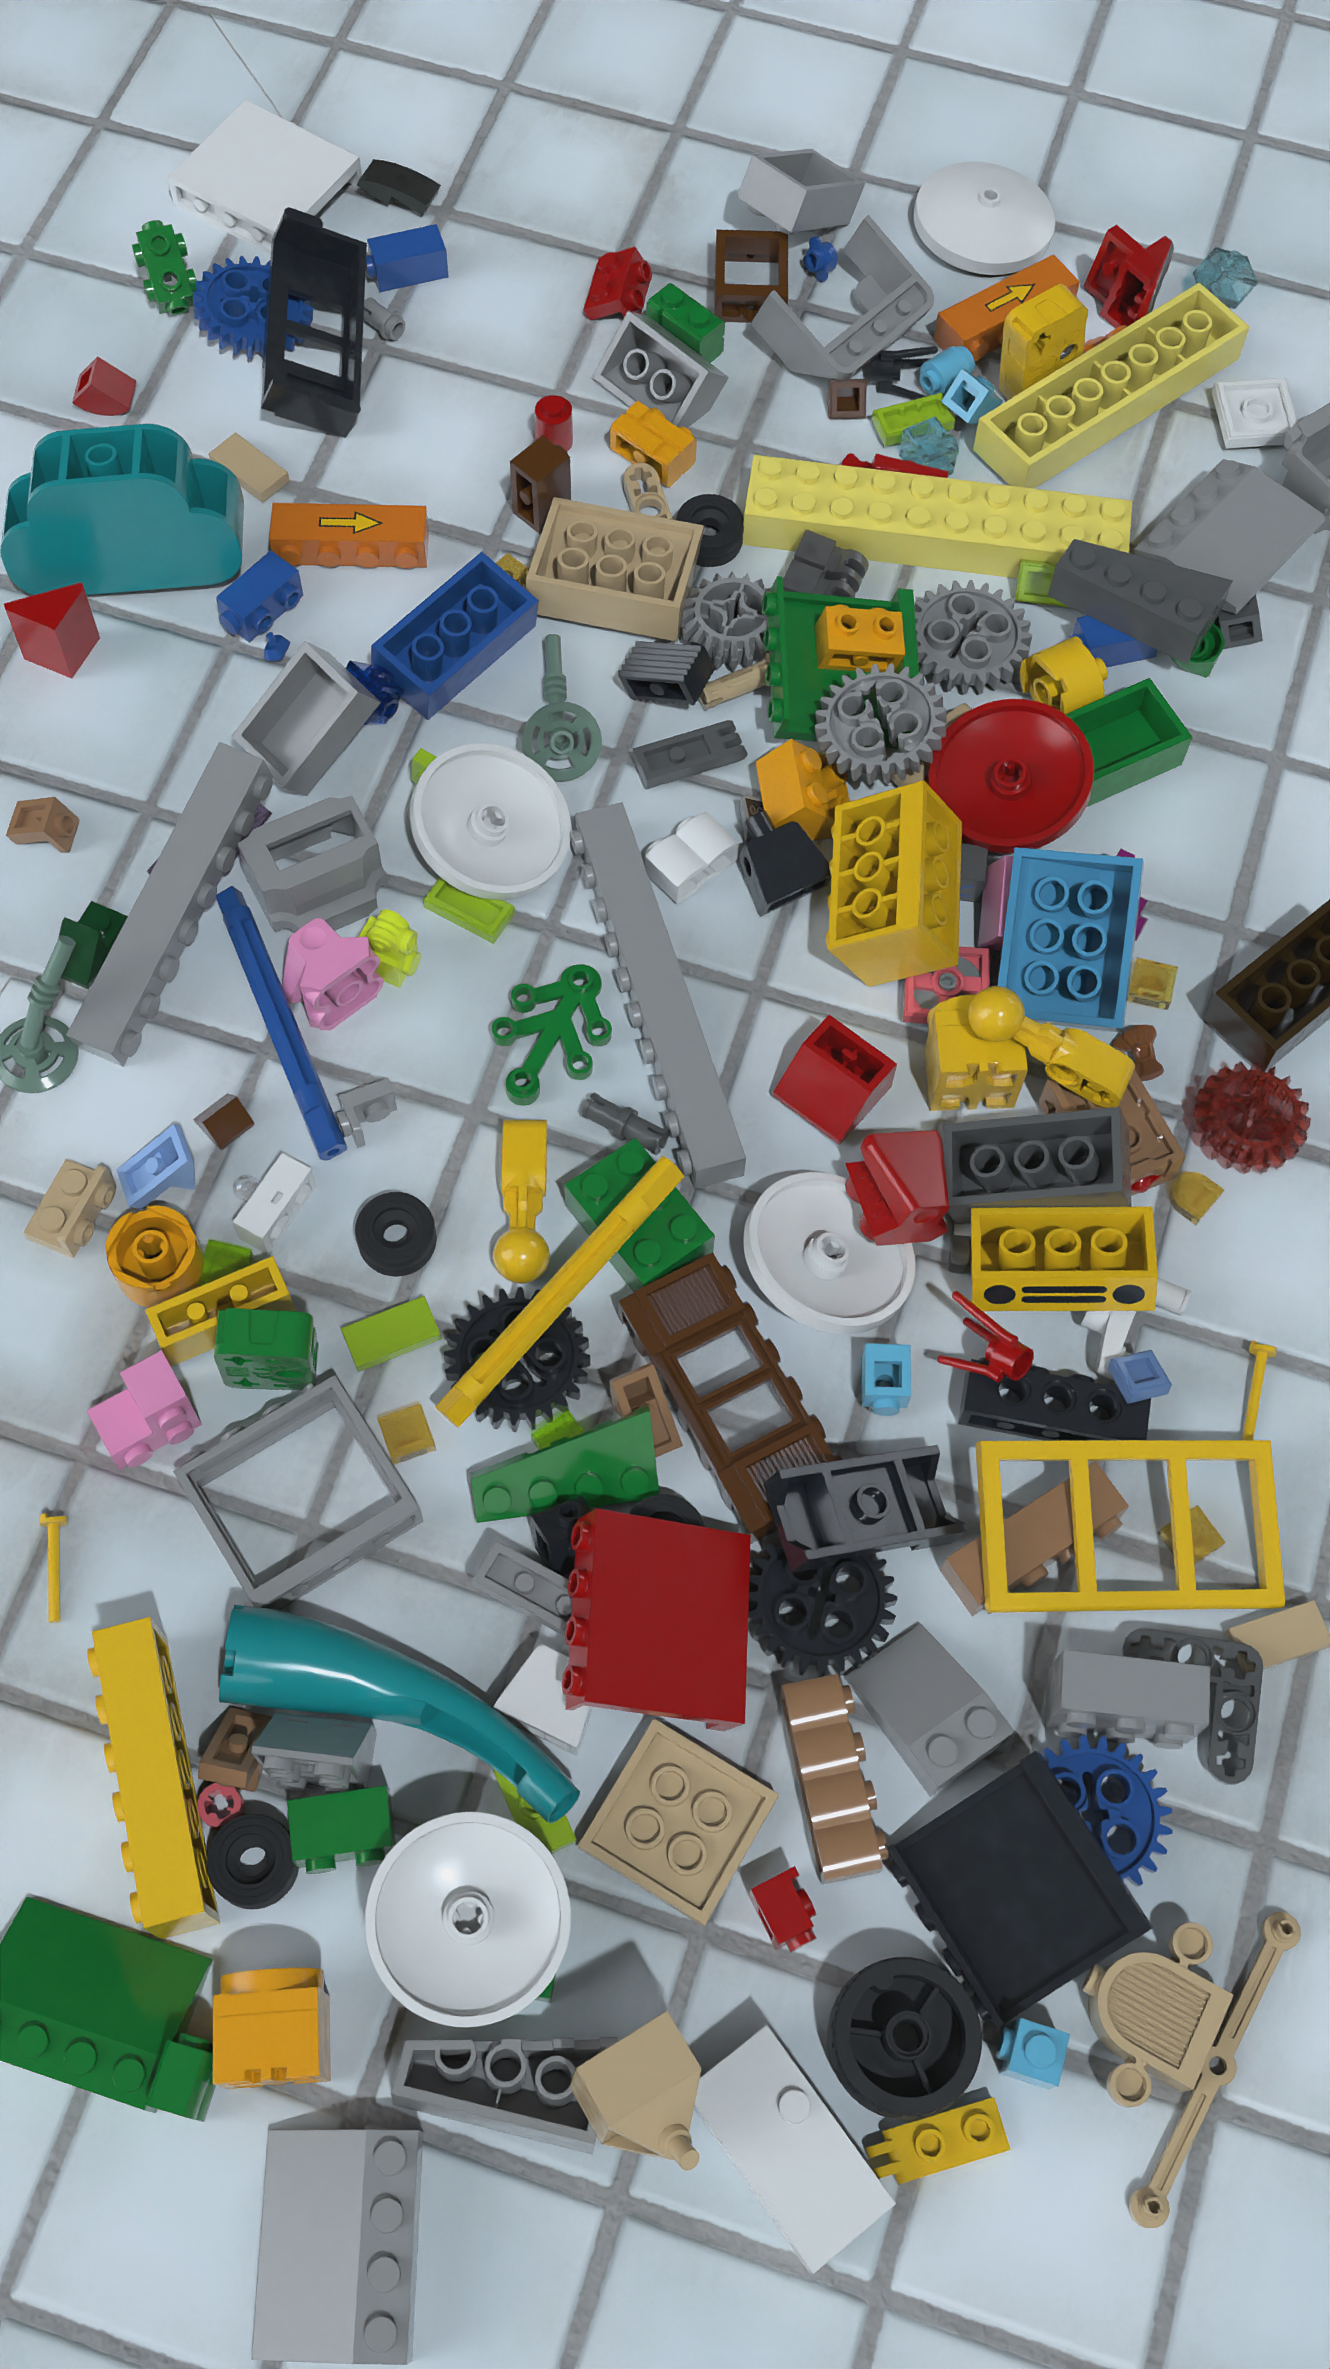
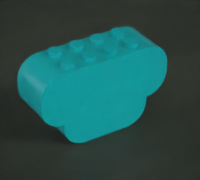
(121, 514)

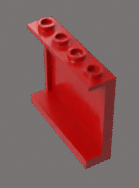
(658, 1619)

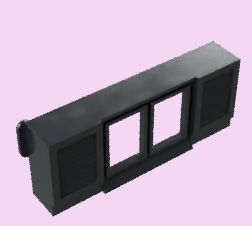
(329, 272)

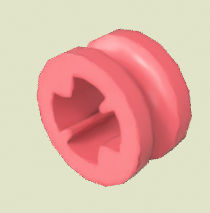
(205, 1800)

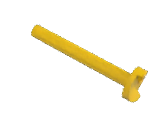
(1261, 1352)
(53, 1525)

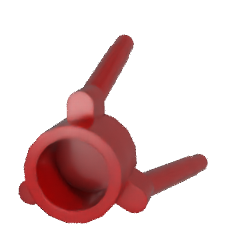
(1004, 1351)

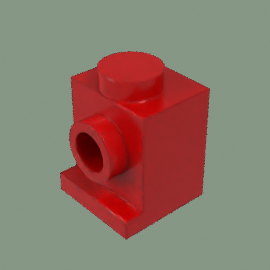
(784, 1911)

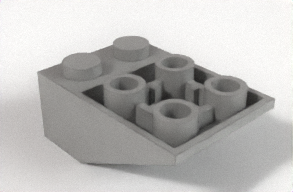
(316, 1752)

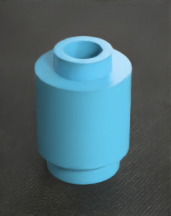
(941, 370)

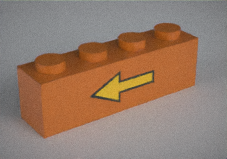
(981, 317)
(350, 534)

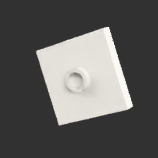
(1254, 411)

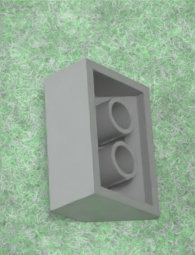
(659, 371)

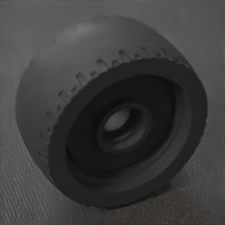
(863, 2046)

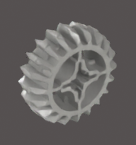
(715, 607)

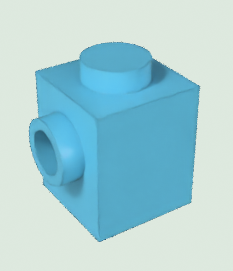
(1032, 2053)

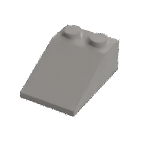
(929, 1708)

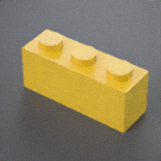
(188, 1322)

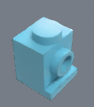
(971, 397)
(889, 1364)

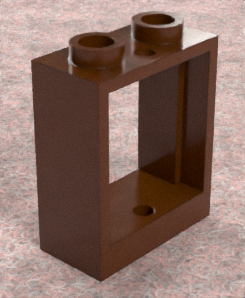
(735, 246)

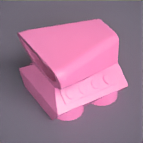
(329, 974)

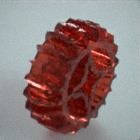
(1276, 1117)

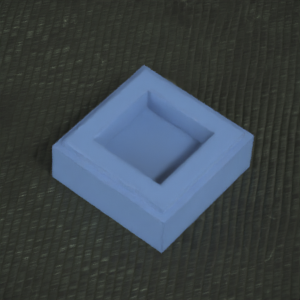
(1139, 1376)

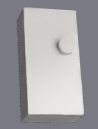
(790, 2150)

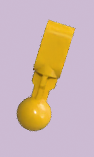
(1069, 1054)
(522, 1252)

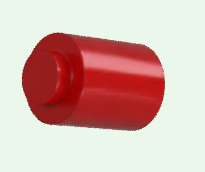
(554, 420)

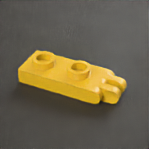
(941, 2141)

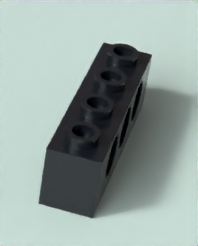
(1032, 1418)

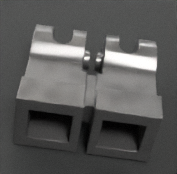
(825, 568)

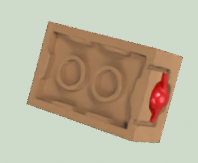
(1153, 1148)

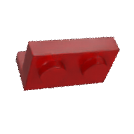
(618, 284)

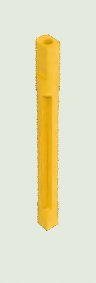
(559, 1291)

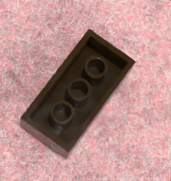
(1278, 995)

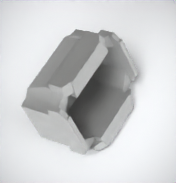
(1309, 461)
(329, 886)

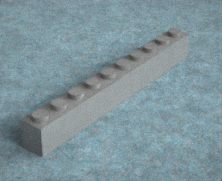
(659, 997)

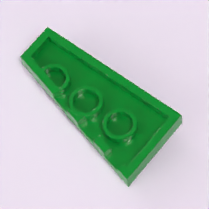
(603, 1465)

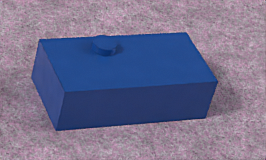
(456, 634)

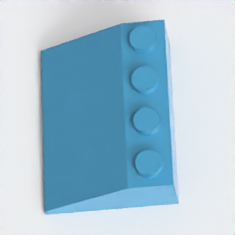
(1071, 936)

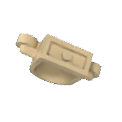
(1157, 2015)

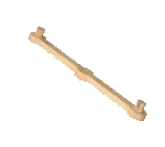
(1149, 2204)

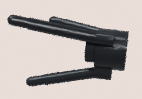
(887, 368)

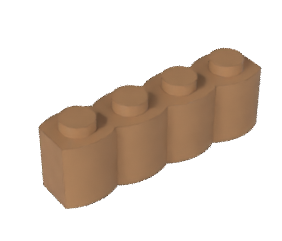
(831, 1779)

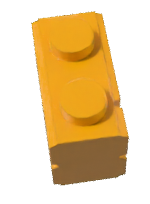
(649, 438)

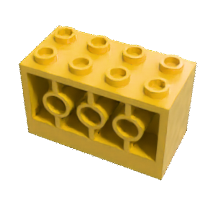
(895, 885)

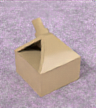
(643, 2093)

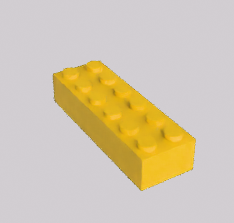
(153, 1779)

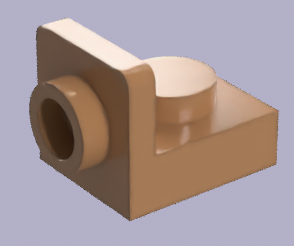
(43, 821)

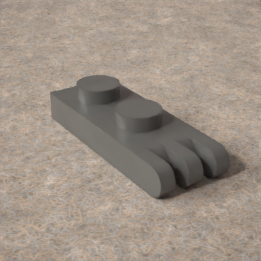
(689, 754)

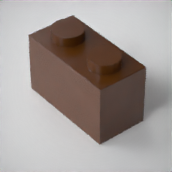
(537, 478)

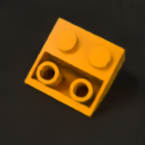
(801, 788)

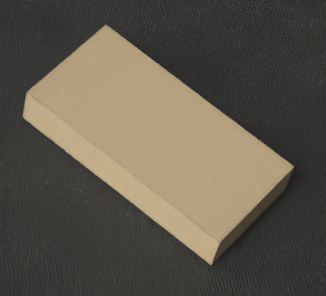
(252, 468)
(1282, 1635)

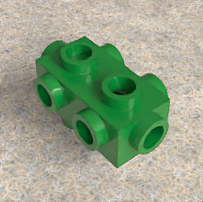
(162, 256)

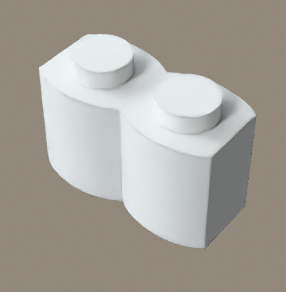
(690, 856)

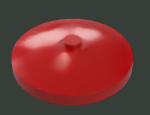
(1013, 774)

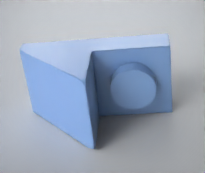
(157, 1167)

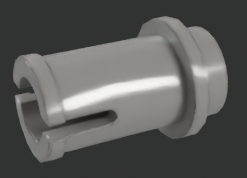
(388, 322)

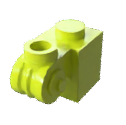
(394, 945)

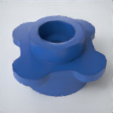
(820, 258)

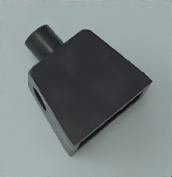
(781, 863)

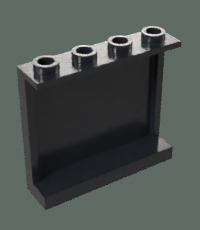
(1017, 1890)

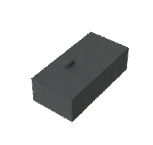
(1038, 1162)

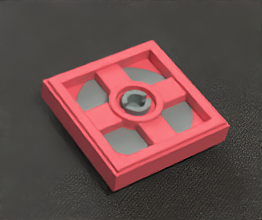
(932, 988)

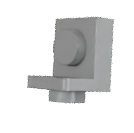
(365, 1104)

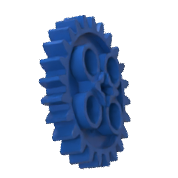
(234, 306)
(1137, 1811)

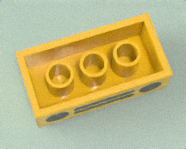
(1063, 1259)

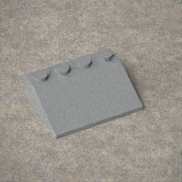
(1234, 528)
(339, 2247)

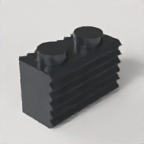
(666, 672)

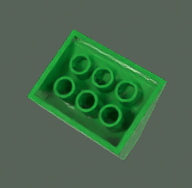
(92, 2001)

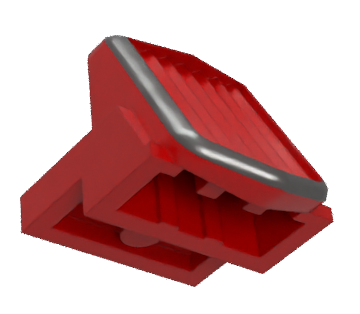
(1128, 276)

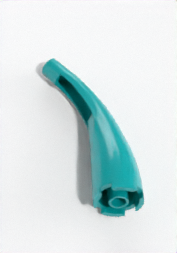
(323, 1668)

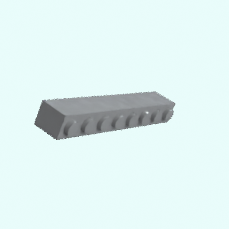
(171, 905)

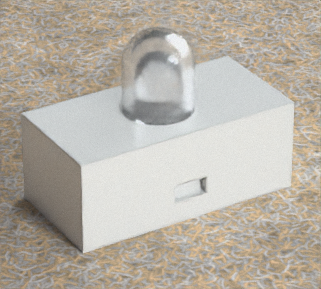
(272, 1202)

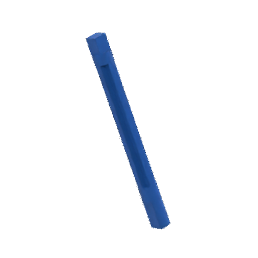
(281, 1025)

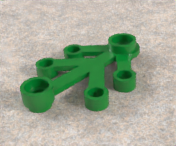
(554, 1026)

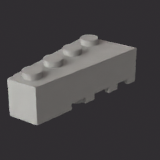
(501, 2085)

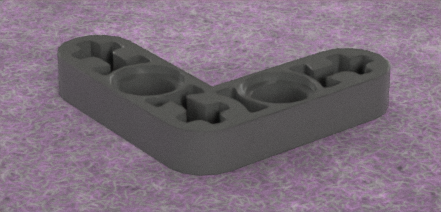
(1226, 1689)

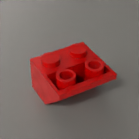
(835, 1079)

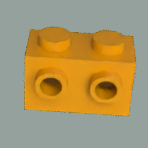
(859, 638)

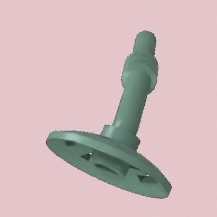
(552, 719)
(31, 1045)

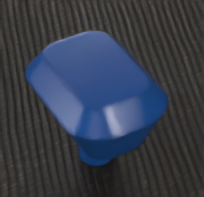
(275, 647)

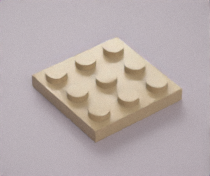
(678, 1822)

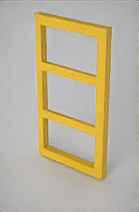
(1087, 1598)

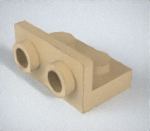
(71, 1207)

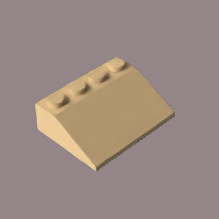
(614, 568)

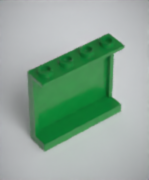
(793, 659)

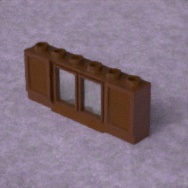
(725, 1384)

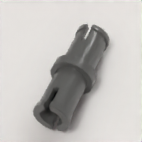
(625, 1123)

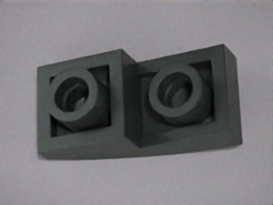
(392, 180)

